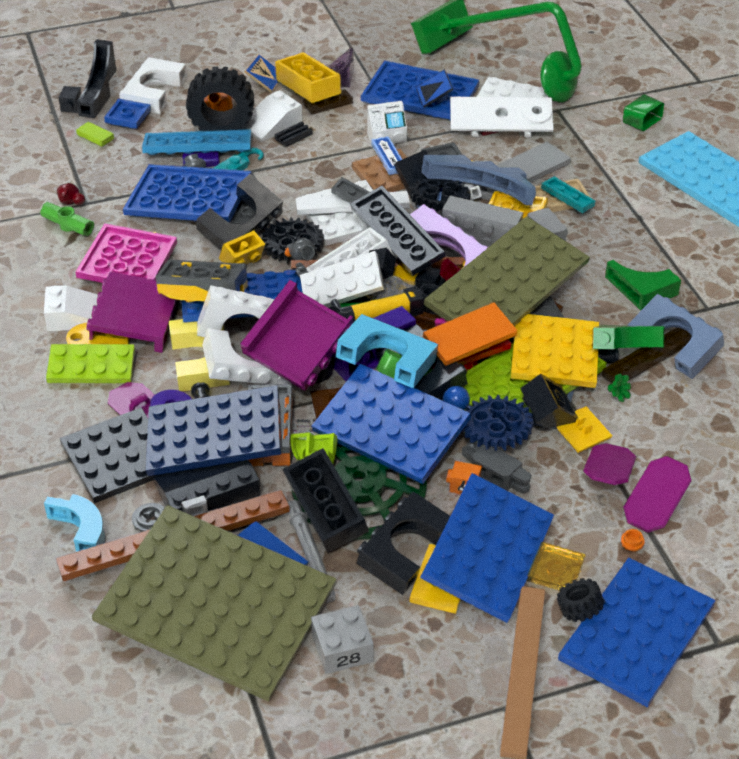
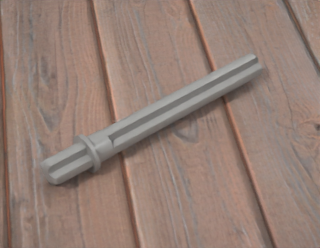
(298, 520)

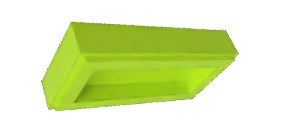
(95, 134)

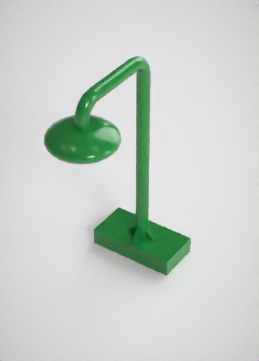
(448, 21)

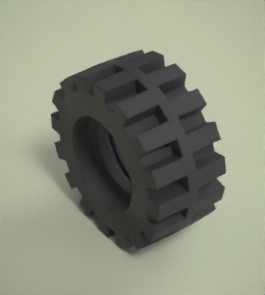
(580, 600)

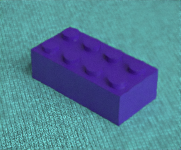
(397, 318)

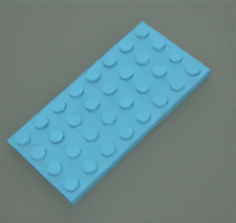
(698, 171)

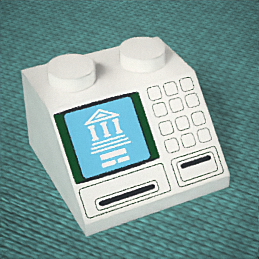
(386, 121)

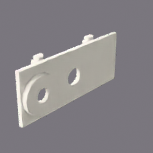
(479, 114)

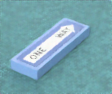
(387, 153)

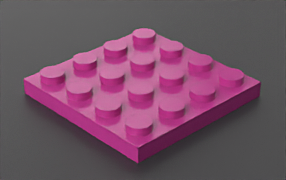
(125, 252)

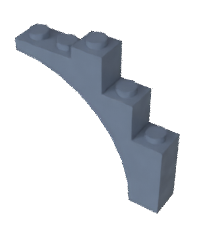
(484, 173)

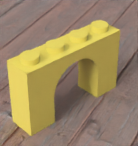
(192, 371)

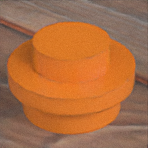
(632, 540)

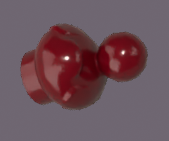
(70, 194)

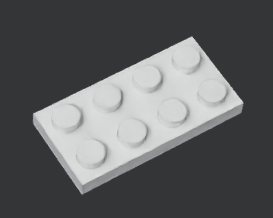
(344, 280)

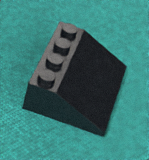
(219, 484)

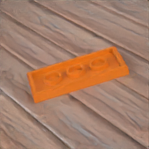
(470, 333)

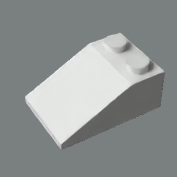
(274, 115)
(67, 307)

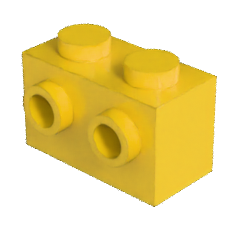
(243, 249)

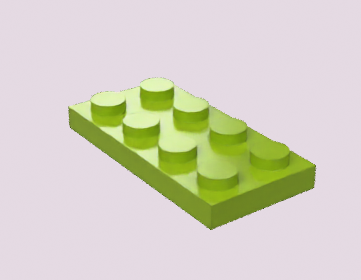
(90, 363)

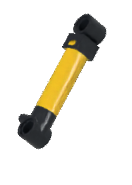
(411, 300)

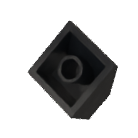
(548, 402)

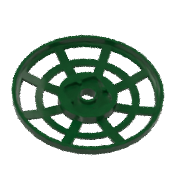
(371, 486)

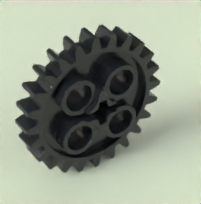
(427, 192)
(287, 232)

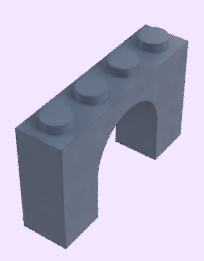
(705, 340)

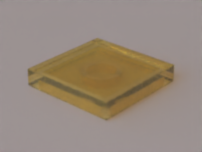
(555, 566)

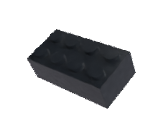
(325, 500)

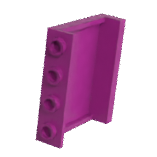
(132, 309)
(295, 337)

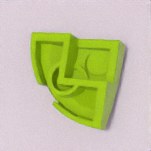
(306, 443)

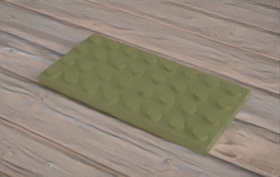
(512, 273)

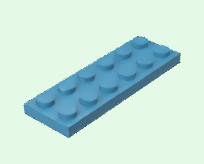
(197, 141)

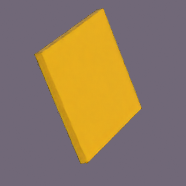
(585, 432)

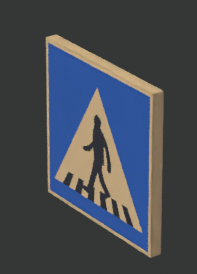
(262, 72)

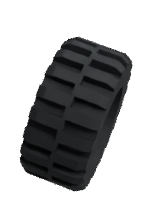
(220, 82)

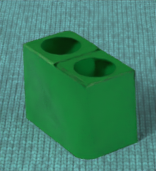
(639, 112)

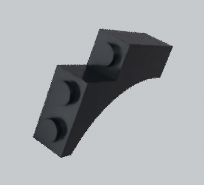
(97, 87)

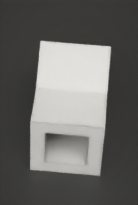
(475, 191)

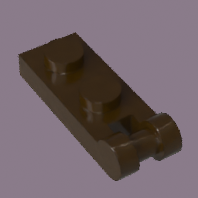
(329, 103)

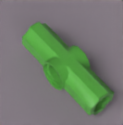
(67, 218)

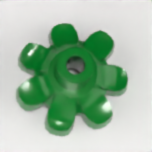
(620, 387)

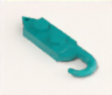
(239, 161)

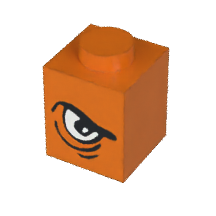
(460, 474)

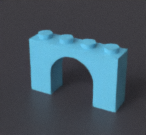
(368, 333)

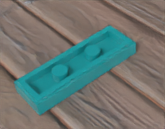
(568, 194)

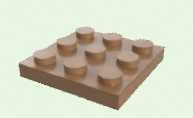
(375, 174)

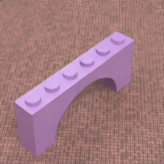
(447, 234)

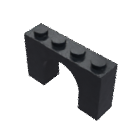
(254, 194)
(441, 377)
(379, 554)

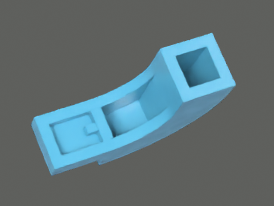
(80, 513)

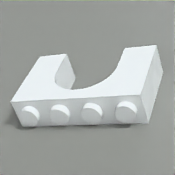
(154, 72)
(224, 303)
(226, 364)

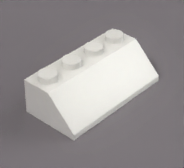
(355, 247)

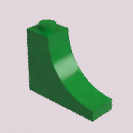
(642, 286)
(627, 336)

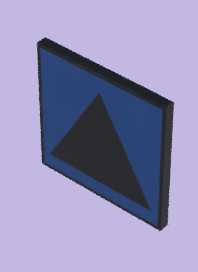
(434, 88)

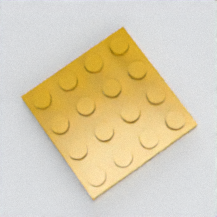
(556, 349)

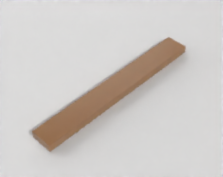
(522, 674)

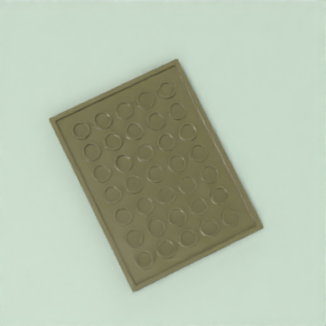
(215, 602)

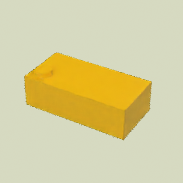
(308, 77)

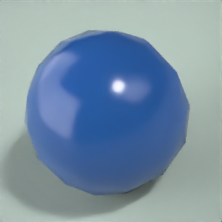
(457, 397)

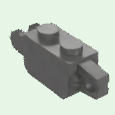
(498, 467)

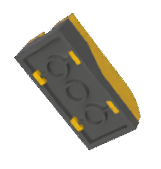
(192, 279)

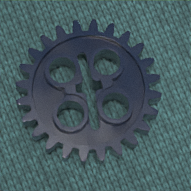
(498, 423)

